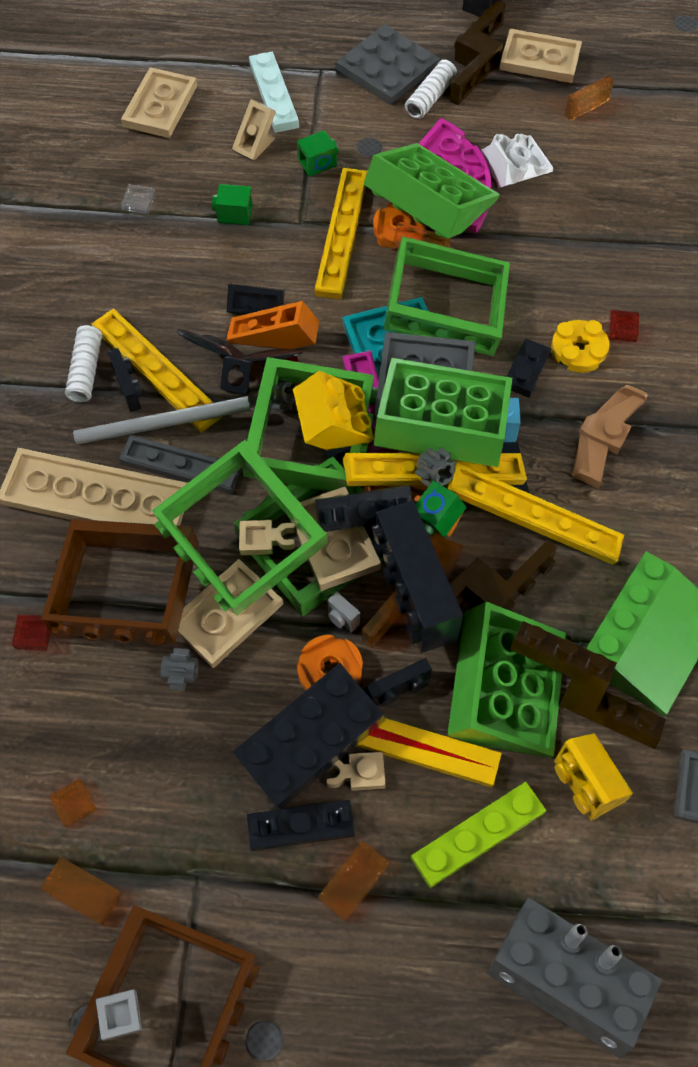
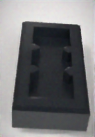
(250, 299)

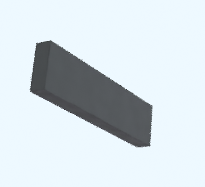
(171, 461)

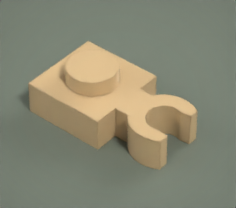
(259, 537)
(363, 771)

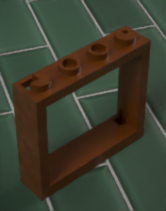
(115, 535)
(117, 968)

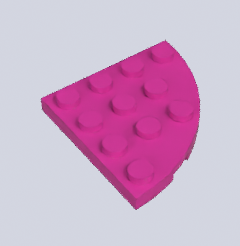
(452, 146)

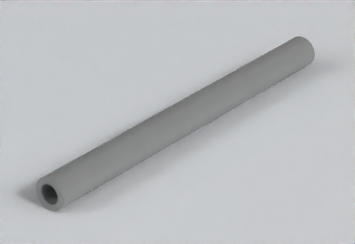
(162, 420)

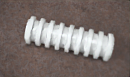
(430, 89)
(83, 363)

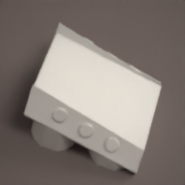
(515, 159)

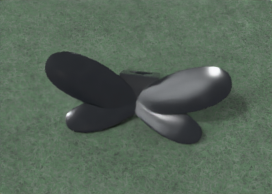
(234, 357)

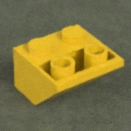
(332, 412)
(591, 776)

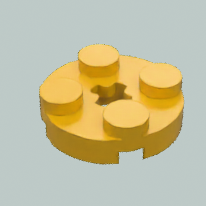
(584, 332)

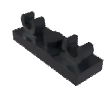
(358, 508)
(300, 825)

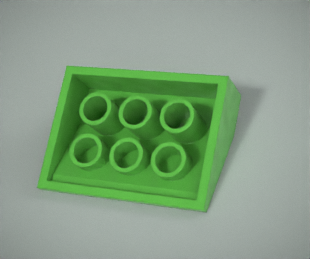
(429, 189)
(444, 409)
(651, 634)
(500, 694)

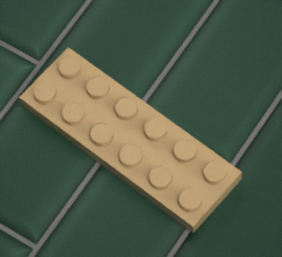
(83, 489)

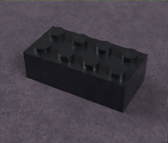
(416, 577)
(309, 736)

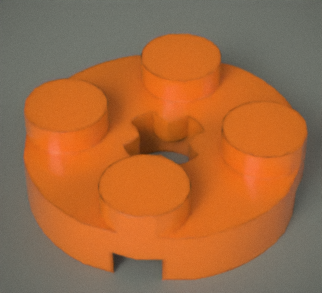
(386, 221)
(328, 649)

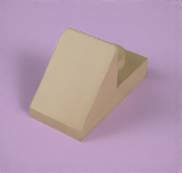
(253, 132)

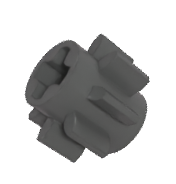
(284, 396)
(435, 466)
(179, 669)

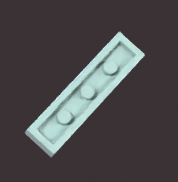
(274, 91)

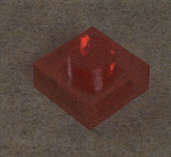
(623, 326)
(30, 633)

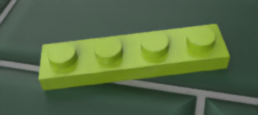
(477, 834)

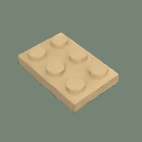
(540, 55)
(159, 102)
(346, 554)
(218, 632)

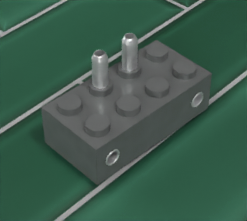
(575, 978)

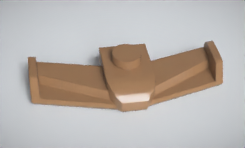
(605, 433)

